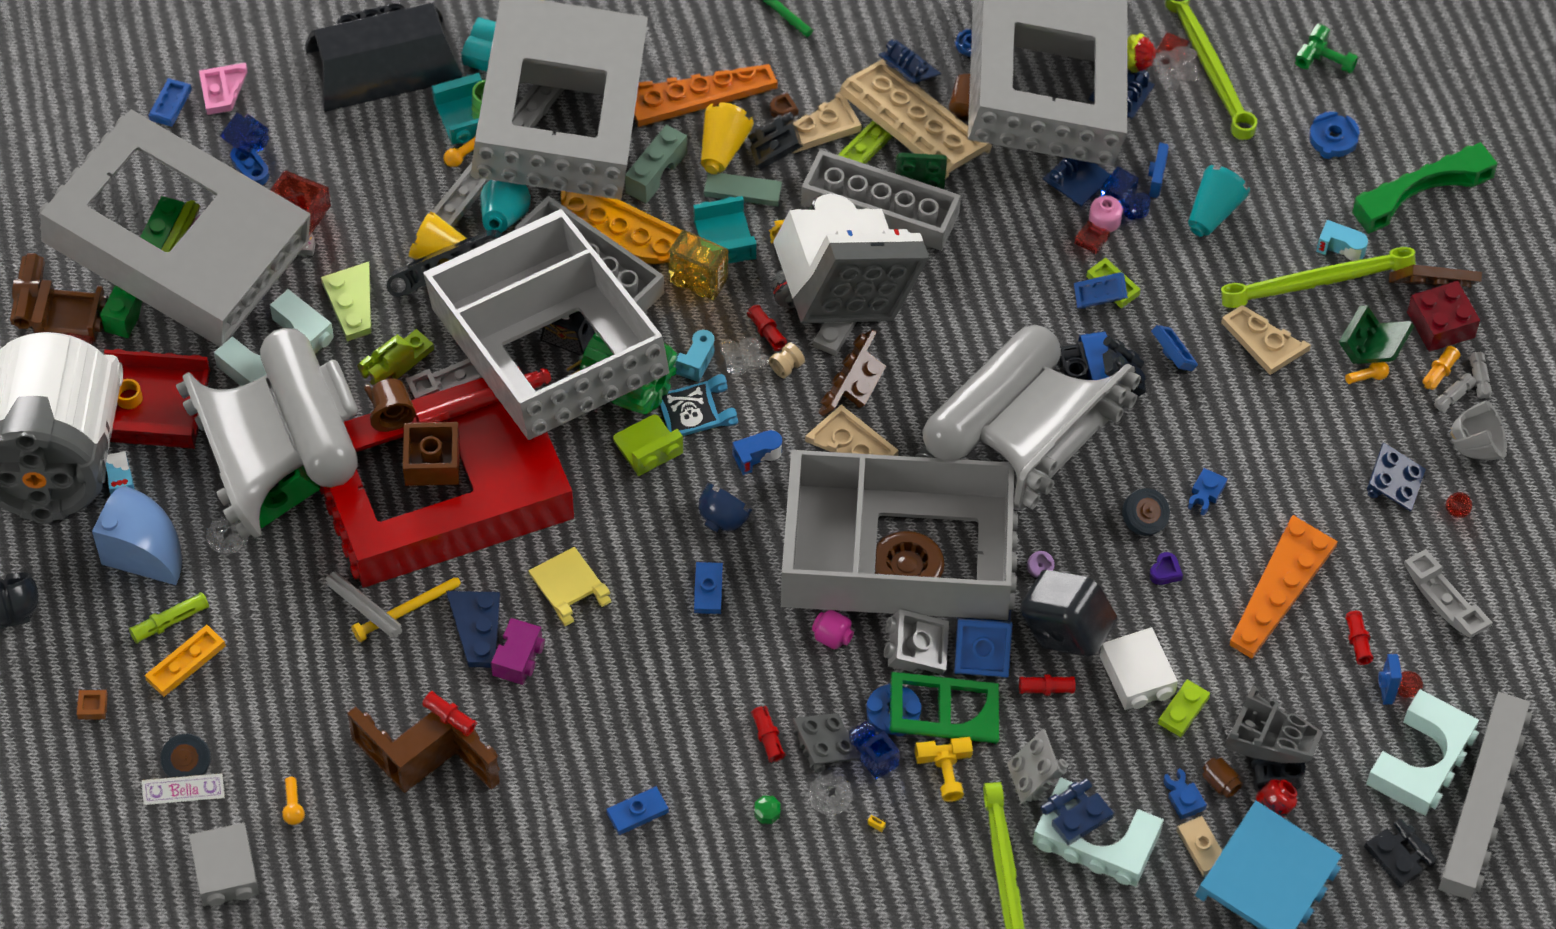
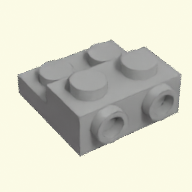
(916, 642)

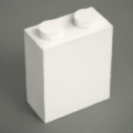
(1138, 669)

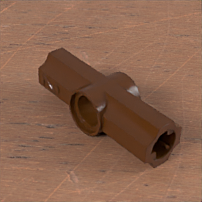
(26, 290)

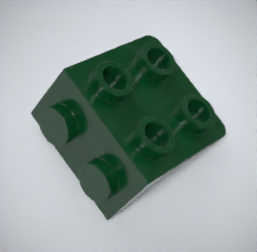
(922, 168)
(1372, 341)

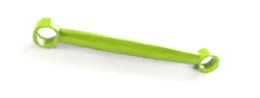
(1214, 69)
(1238, 294)
(1003, 856)

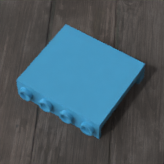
(1270, 871)

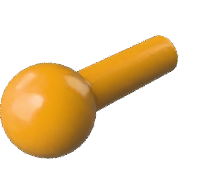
(454, 157)
(1376, 370)
(292, 813)

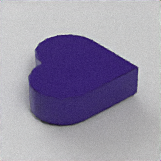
(1166, 569)

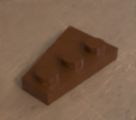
(1435, 275)

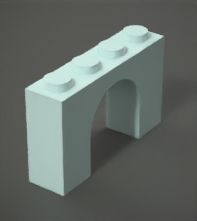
(288, 312)
(1421, 786)
(1121, 860)

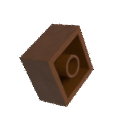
(431, 453)

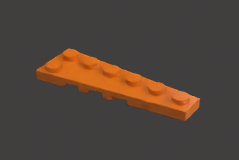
(679, 97)
(1288, 573)

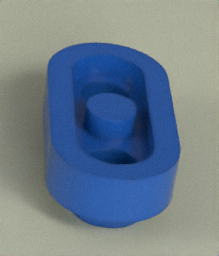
(251, 166)

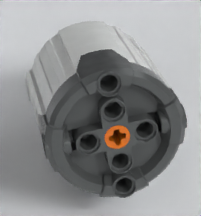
(54, 424)

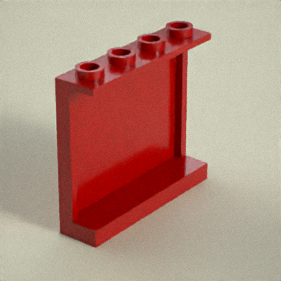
(161, 414)

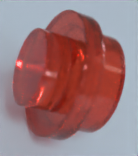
(1459, 505)
(1410, 684)

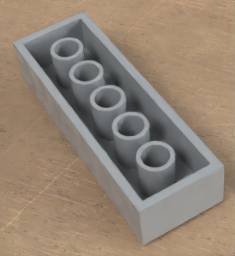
(903, 200)
(636, 276)

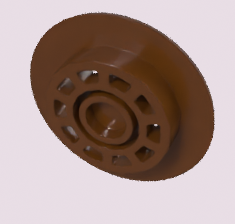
(908, 562)

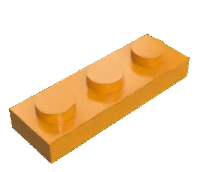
(185, 660)

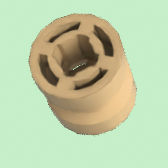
(785, 361)

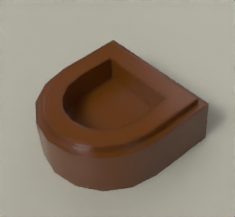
(782, 105)

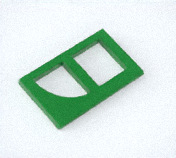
(980, 729)

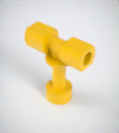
(944, 758)

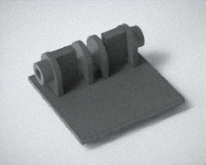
(824, 740)

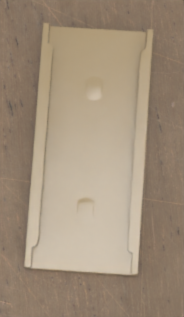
(911, 115)

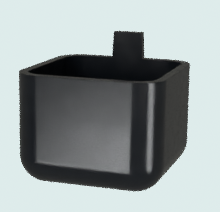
(1068, 613)

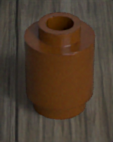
(1222, 777)

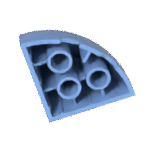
(138, 537)

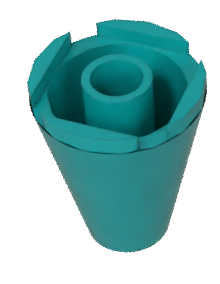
(1216, 199)
(503, 204)

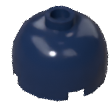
(722, 510)

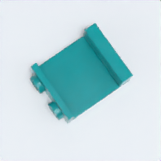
(454, 106)
(726, 225)

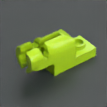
(395, 357)

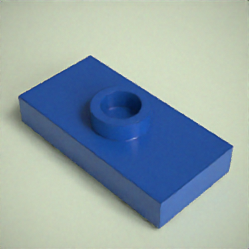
(170, 102)
(1157, 170)
(1100, 290)
(1174, 348)
(708, 588)
(1390, 679)
(637, 810)

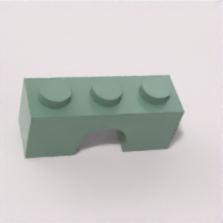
(645, 174)

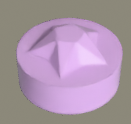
(1039, 561)

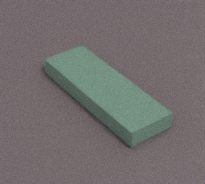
(752, 189)

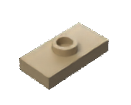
(1200, 843)

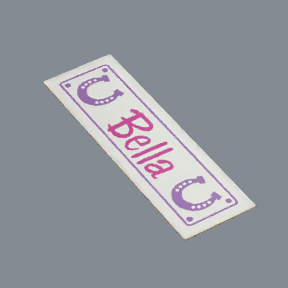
(183, 789)

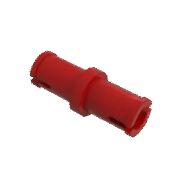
(766, 327)
(1359, 637)
(1046, 684)
(449, 713)
(768, 734)

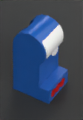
(756, 450)

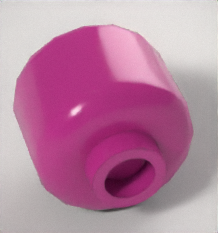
(832, 629)

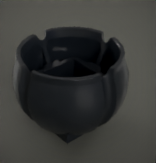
(17, 599)

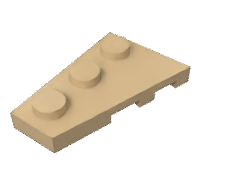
(828, 123)
(1267, 344)
(848, 434)

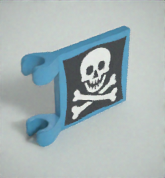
(693, 408)

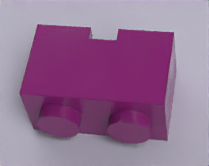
(517, 656)

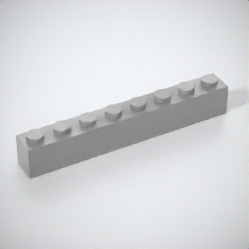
(1484, 796)

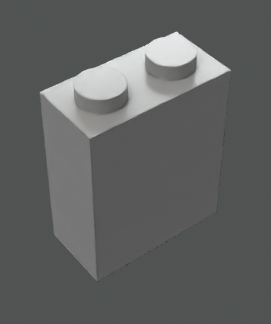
(224, 864)

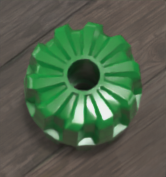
(645, 397)

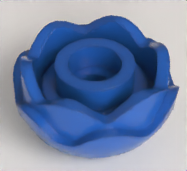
(962, 42)

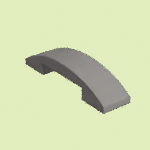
(454, 375)
(1444, 597)

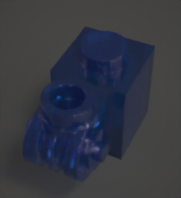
(246, 134)
(1123, 187)
(877, 751)

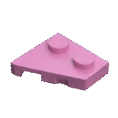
(222, 87)

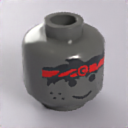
(781, 291)

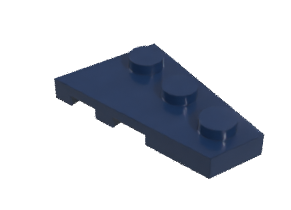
(477, 624)

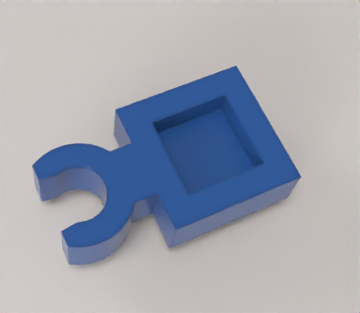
(1206, 489)
(1184, 798)

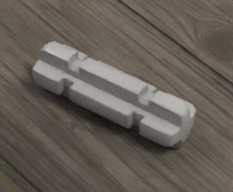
(1481, 375)
(1454, 392)

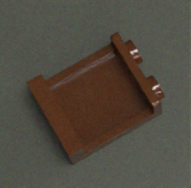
(68, 311)

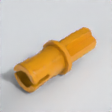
(1441, 367)

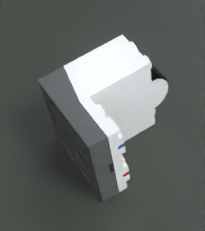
(847, 262)

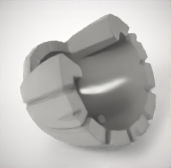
(1479, 433)

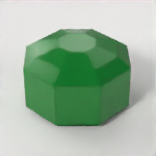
(767, 809)

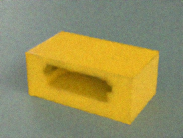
(876, 823)

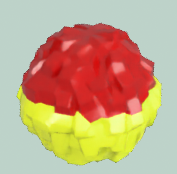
(1139, 53)

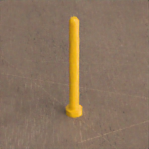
(361, 631)

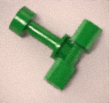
(1318, 48)

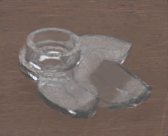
(1178, 69)
(743, 355)

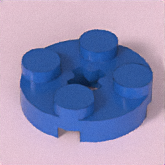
(1334, 146)
(879, 704)

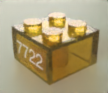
(698, 265)

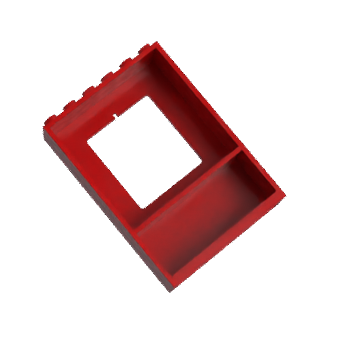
(514, 493)

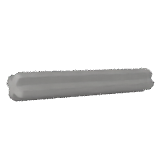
(364, 604)

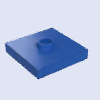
(983, 647)

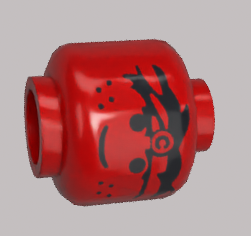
(1278, 797)

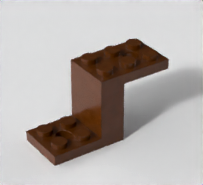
(422, 749)

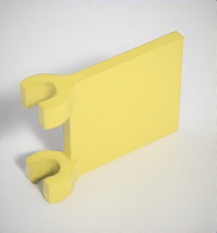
(566, 581)

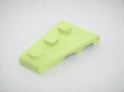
(350, 299)

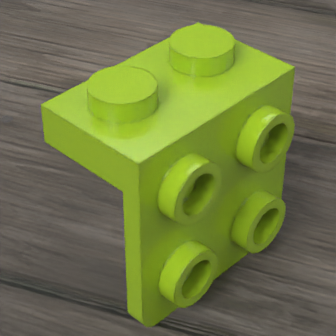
(648, 444)

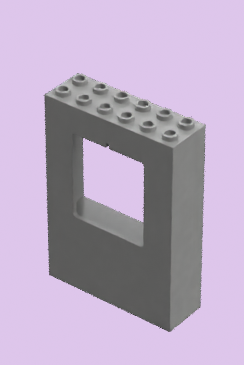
(570, 51)
(1033, 121)
(218, 264)
(530, 283)
(835, 522)

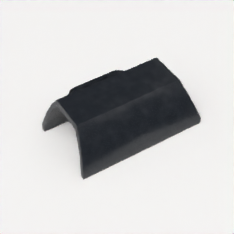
(382, 54)

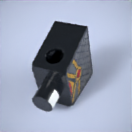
(569, 333)

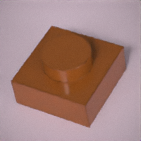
(92, 704)

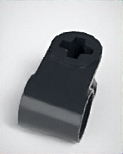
(1073, 361)
(1277, 771)

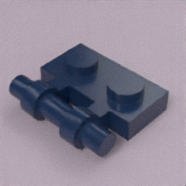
(1080, 819)

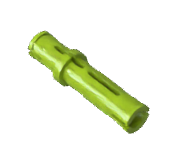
(169, 617)

